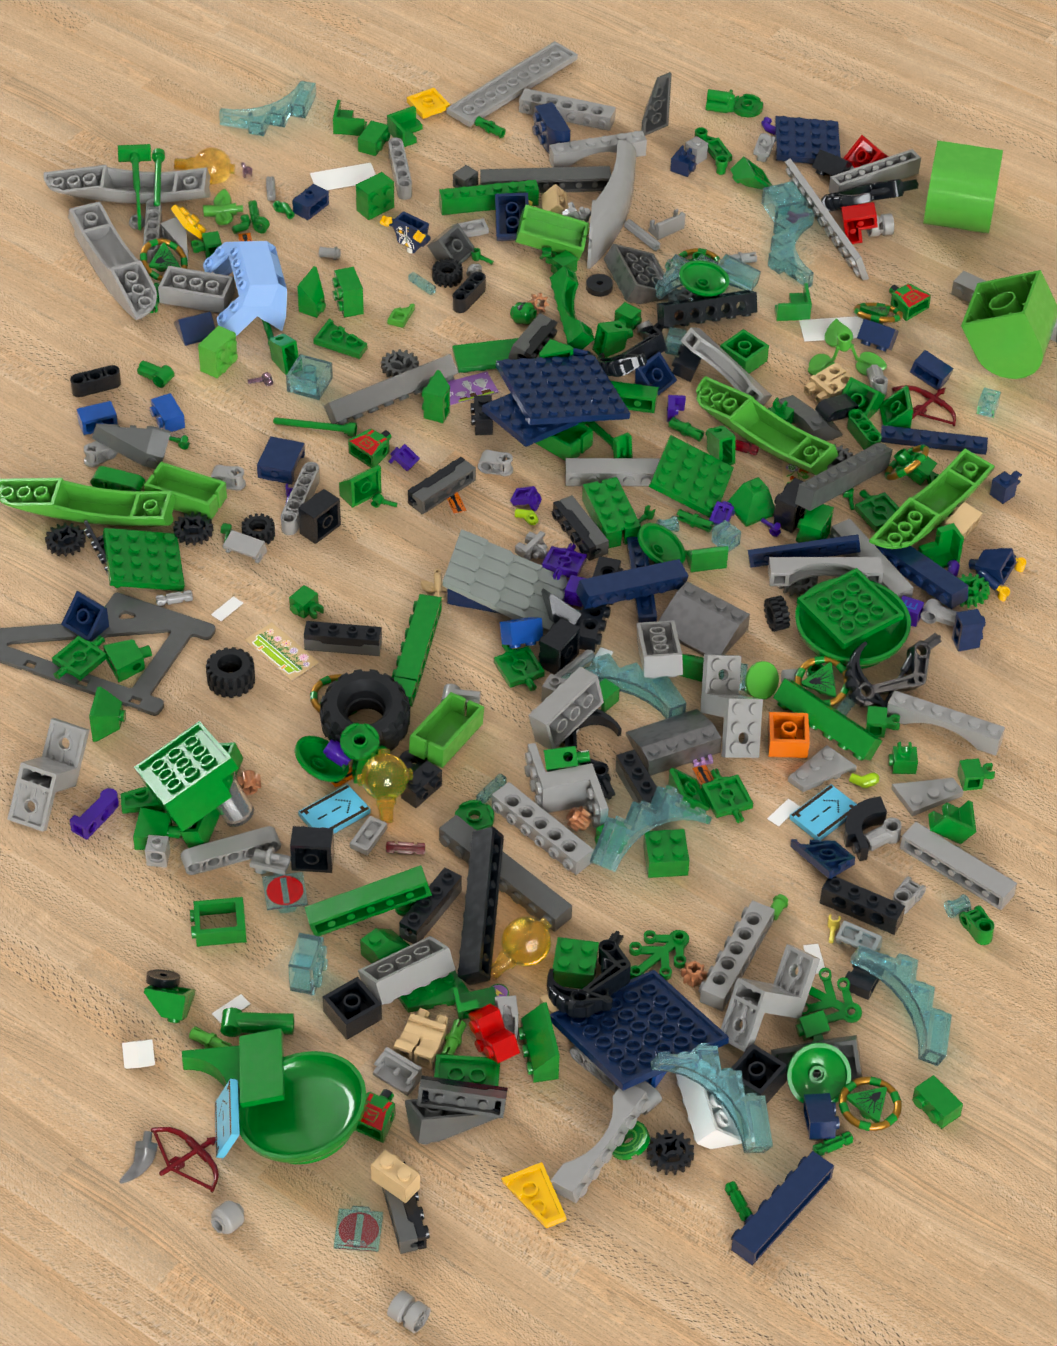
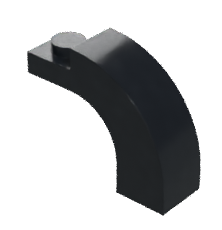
(862, 816)

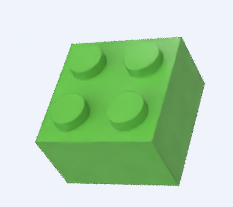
(218, 352)

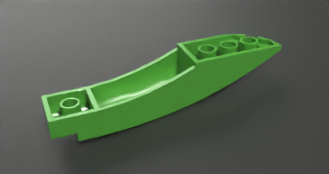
(764, 428)
(80, 502)
(934, 503)

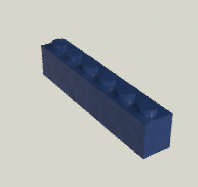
(928, 575)
(631, 583)
(782, 1207)

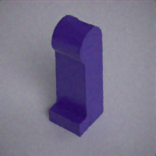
(95, 814)

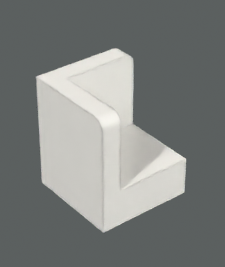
(138, 1054)

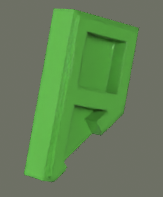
(400, 316)

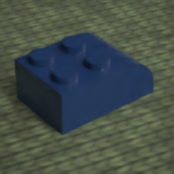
(549, 126)
(508, 214)

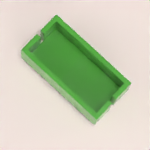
(548, 229)
(191, 490)
(446, 730)

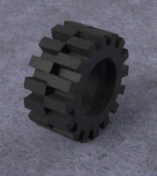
(447, 273)
(259, 522)
(777, 613)

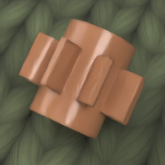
(543, 303)
(249, 781)
(578, 819)
(693, 973)

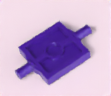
(564, 561)

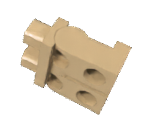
(827, 383)
(422, 1038)

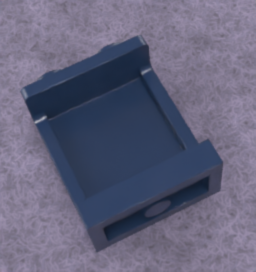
(280, 460)

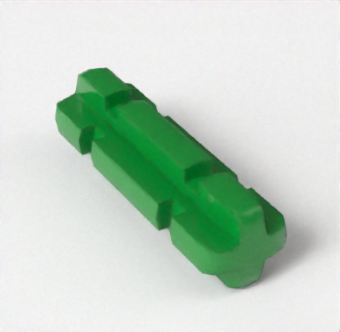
(254, 211)
(833, 1144)
(738, 1200)

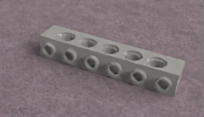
(571, 109)
(542, 828)
(737, 955)

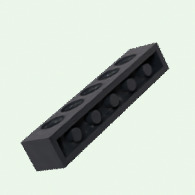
(667, 310)
(593, 619)

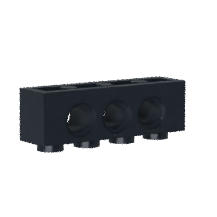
(862, 904)

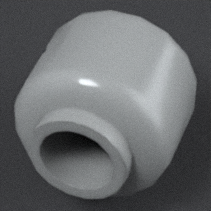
(227, 1217)

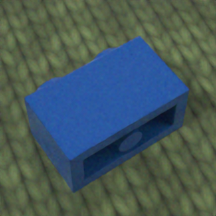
(167, 413)
(96, 414)
(521, 631)

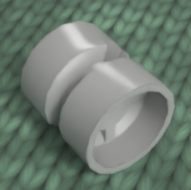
(885, 226)
(407, 1310)

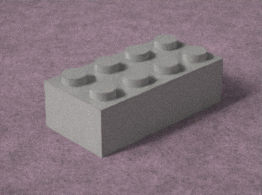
(196, 289)
(659, 649)
(566, 708)
(407, 970)

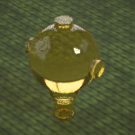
(212, 158)
(385, 779)
(524, 943)

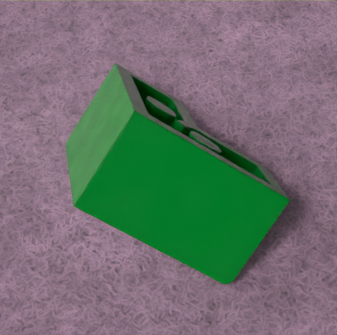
(345, 123)
(403, 125)
(797, 309)
(946, 546)
(955, 823)
(473, 1000)

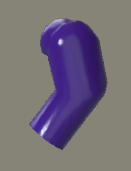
(767, 126)
(953, 567)

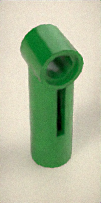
(237, 1022)

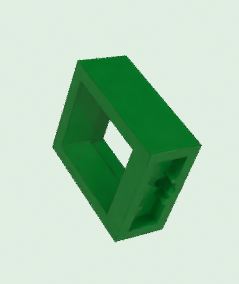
(218, 936)

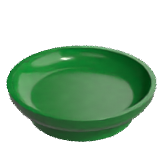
(879, 645)
(318, 1114)

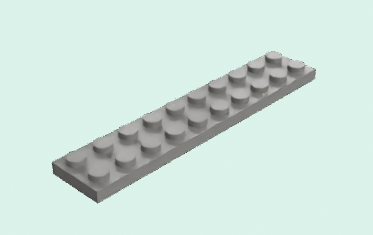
(512, 83)
(825, 219)

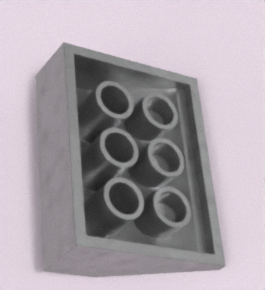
(635, 273)
(705, 620)
(675, 741)

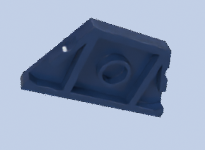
(825, 856)

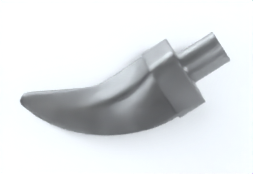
(143, 1158)

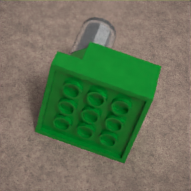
(194, 778)

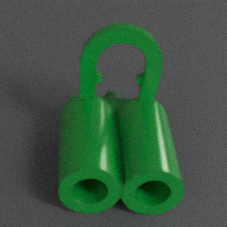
(720, 101)

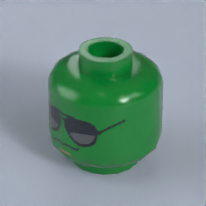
(523, 313)

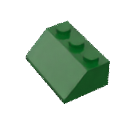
(539, 1044)

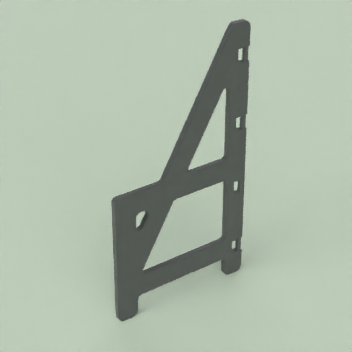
(147, 620)

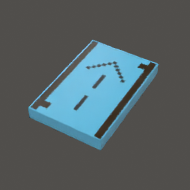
(335, 810)
(823, 813)
(227, 1118)

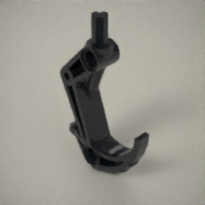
(868, 193)
(637, 355)
(914, 667)
(601, 769)
(596, 995)

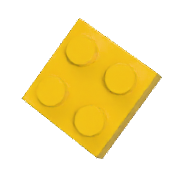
(428, 103)
(188, 221)

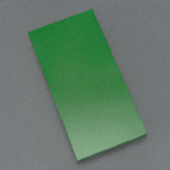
(481, 355)
(261, 1068)

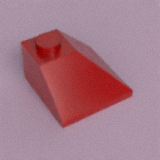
(864, 152)

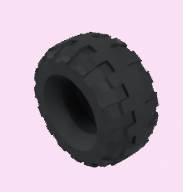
(366, 691)

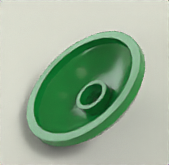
(704, 278)
(660, 544)
(313, 760)
(832, 1067)

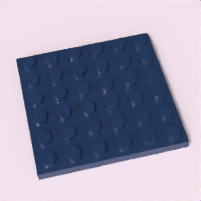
(562, 390)
(643, 1021)

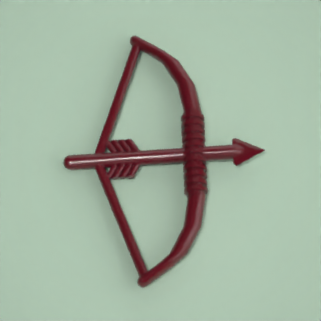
(921, 409)
(179, 1162)

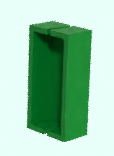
(569, 442)
(610, 510)

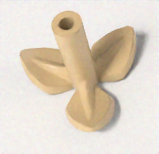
(437, 587)

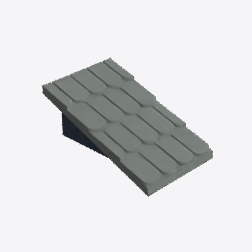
(499, 581)

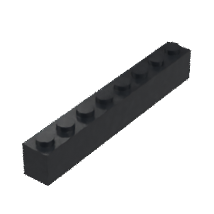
(481, 906)

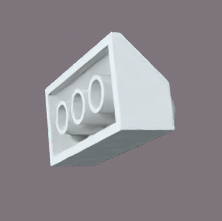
(707, 1116)

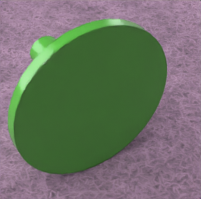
(761, 680)

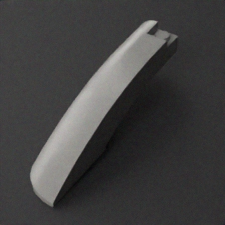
(117, 186)
(613, 204)
(112, 260)

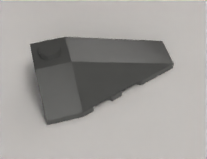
(657, 108)
(810, 421)
(141, 445)
(847, 1045)
(435, 1125)

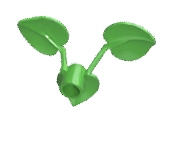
(841, 337)

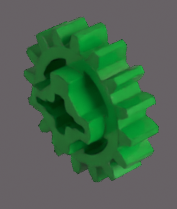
(974, 594)

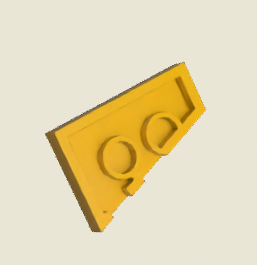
(537, 1194)

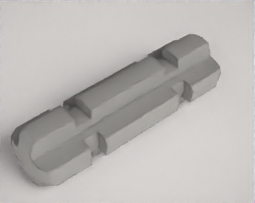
(270, 186)
(173, 598)

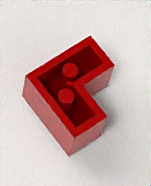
(858, 218)
(491, 1034)

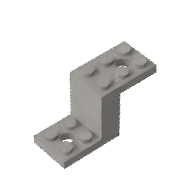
(739, 711)
(46, 775)
(566, 787)
(783, 998)

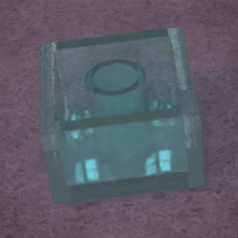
(781, 199)
(309, 377)
(307, 964)

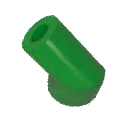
(283, 207)
(244, 224)

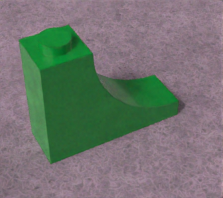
(219, 1062)

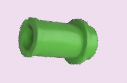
(780, 902)

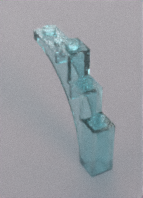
(276, 114)
(784, 254)
(739, 273)
(630, 679)
(621, 833)
(917, 997)
(727, 1086)

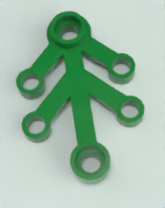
(660, 952)
(829, 1000)

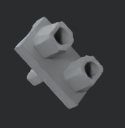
(764, 146)
(583, 214)
(535, 546)
(270, 861)

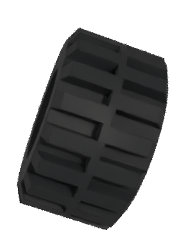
(226, 683)

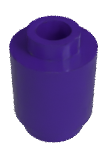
(335, 754)

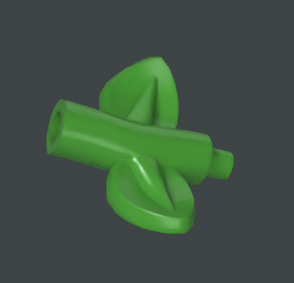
(222, 208)

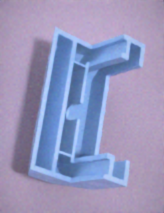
(258, 283)

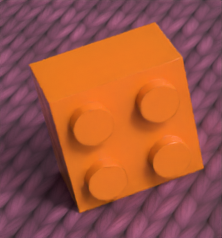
(788, 735)

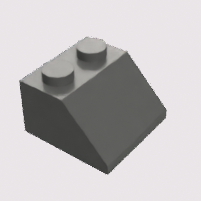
(452, 244)

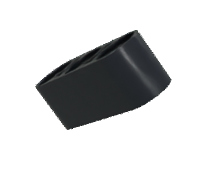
(469, 292)
(95, 381)
(836, 407)

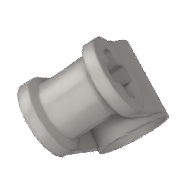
(97, 453)
(494, 463)
(229, 475)
(908, 893)

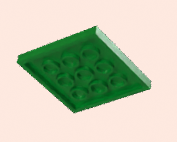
(691, 476)
(143, 559)
(850, 608)

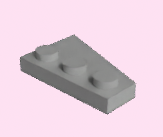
(820, 768)
(927, 794)

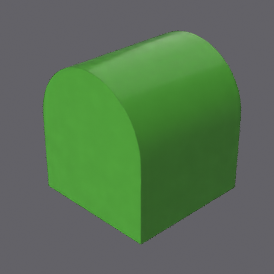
(963, 187)
(1011, 323)

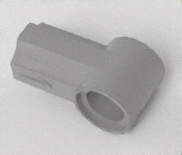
(877, 378)
(934, 611)
(468, 694)
(887, 833)

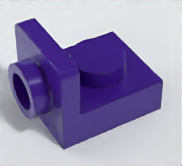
(675, 404)
(404, 457)
(525, 496)
(721, 512)

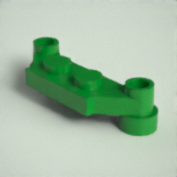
(716, 150)

